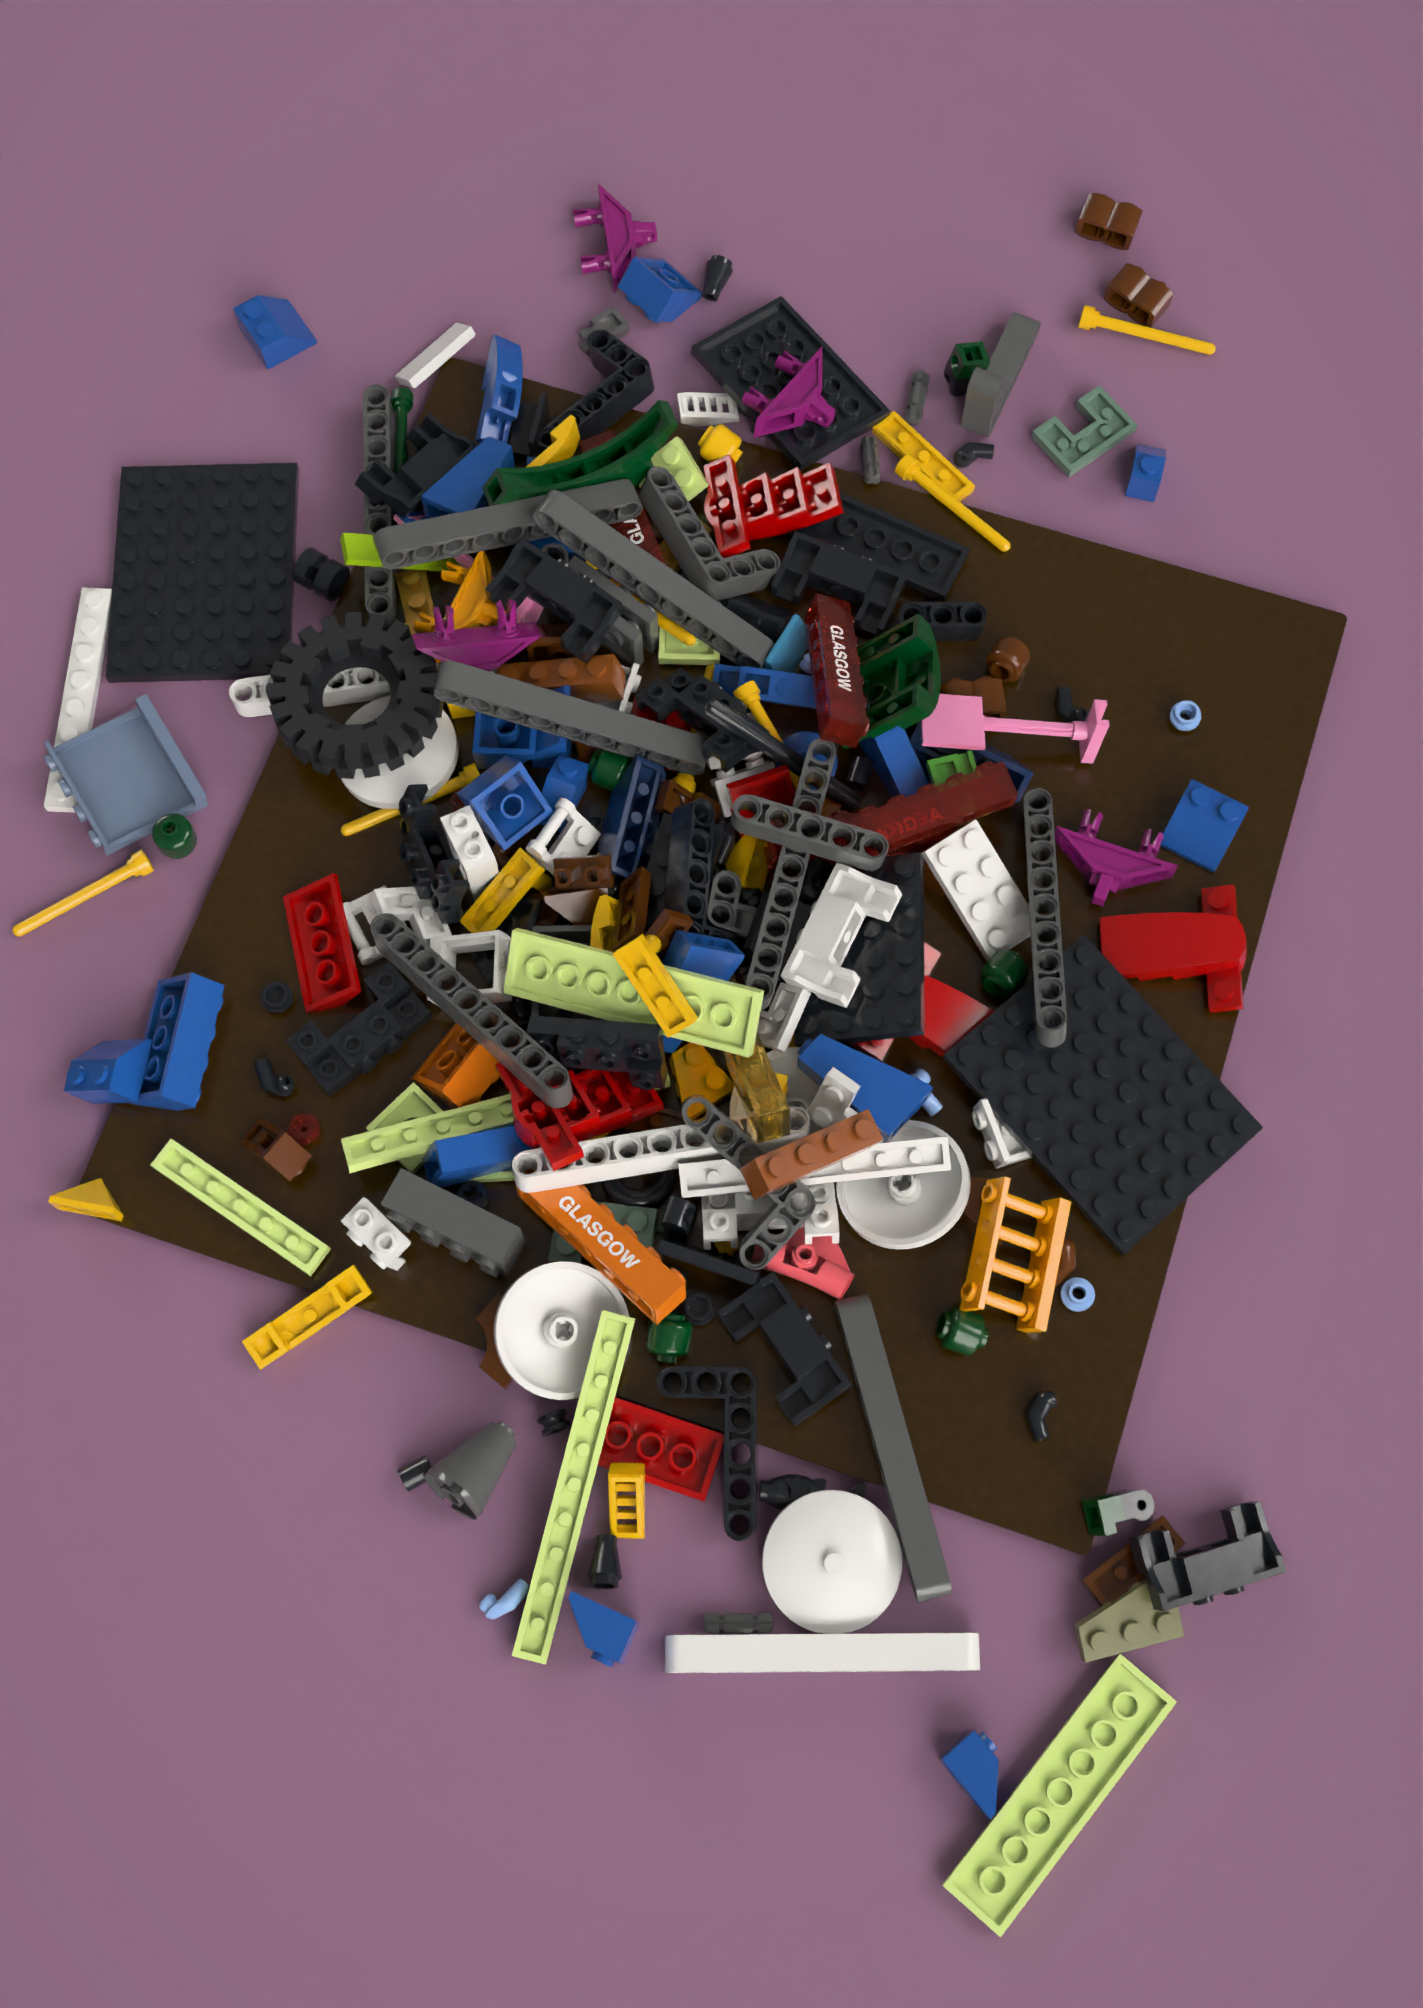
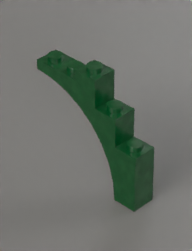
(619, 458)

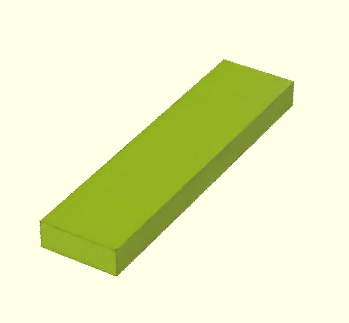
(361, 551)

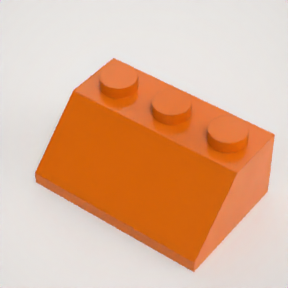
(458, 1069)

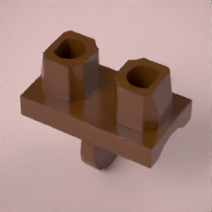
(583, 872)

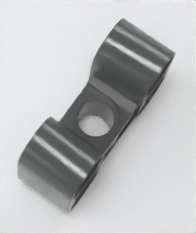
(736, 916)

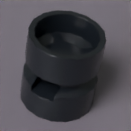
(319, 573)

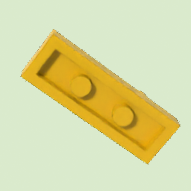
(505, 892)
(655, 984)

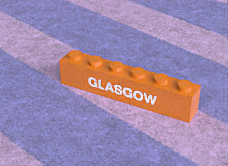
(610, 1248)

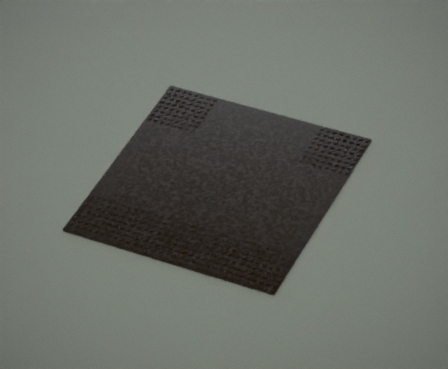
(1093, 624)

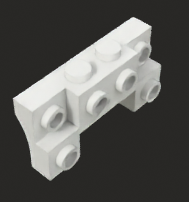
(831, 931)
(739, 1211)

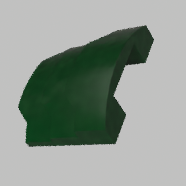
(900, 676)

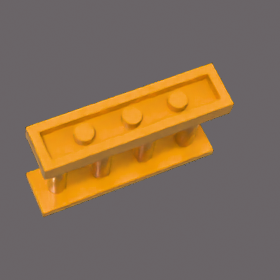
(1044, 1259)

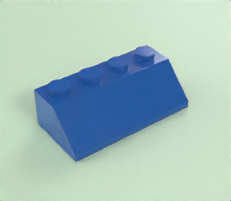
(181, 1034)

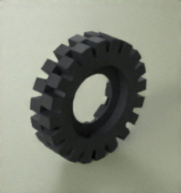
(308, 668)

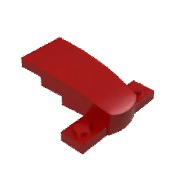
(764, 504)
(1183, 946)
(947, 1015)
(598, 1106)

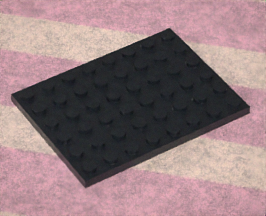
(202, 571)
(1114, 1110)

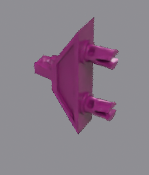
(620, 234)
(796, 402)
(479, 646)
(1110, 865)

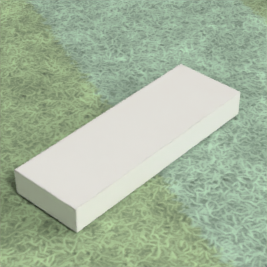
(435, 355)

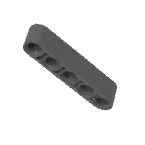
(825, 828)

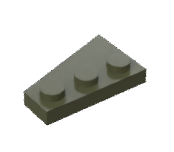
(1126, 1625)

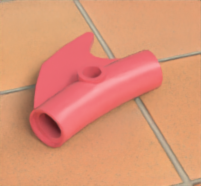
(814, 1264)

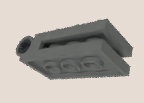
(635, 626)

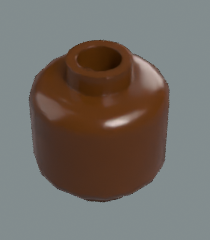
(1008, 659)

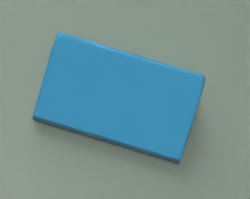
(789, 647)

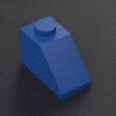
(1146, 472)
(565, 780)
(975, 1769)

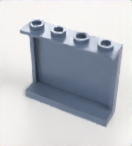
(125, 777)

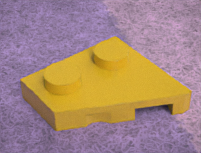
(699, 1075)

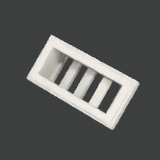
(695, 400)

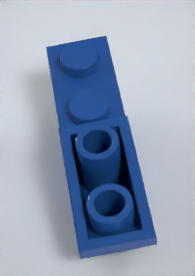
(502, 389)
(775, 686)

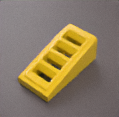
(627, 1478)

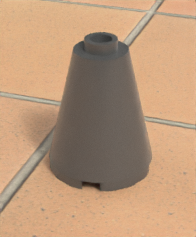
(473, 1469)

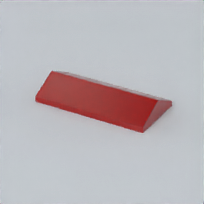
(322, 945)
(673, 1450)

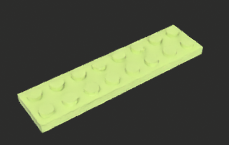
(595, 985)
(1059, 1794)

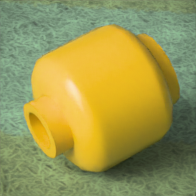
(719, 442)

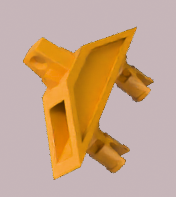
(471, 602)

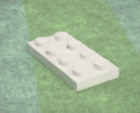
(980, 889)

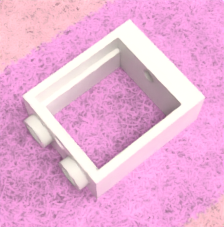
(471, 849)
(449, 946)

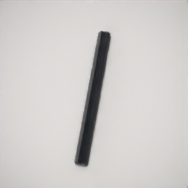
(776, 750)

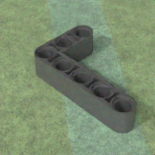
(991, 387)
(694, 548)
(780, 1209)

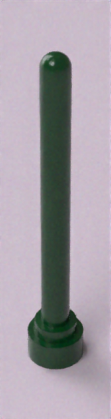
(402, 403)

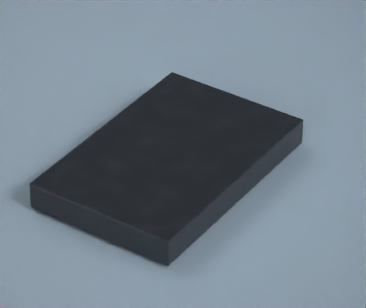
(708, 1260)

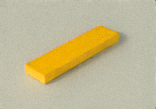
(905, 440)

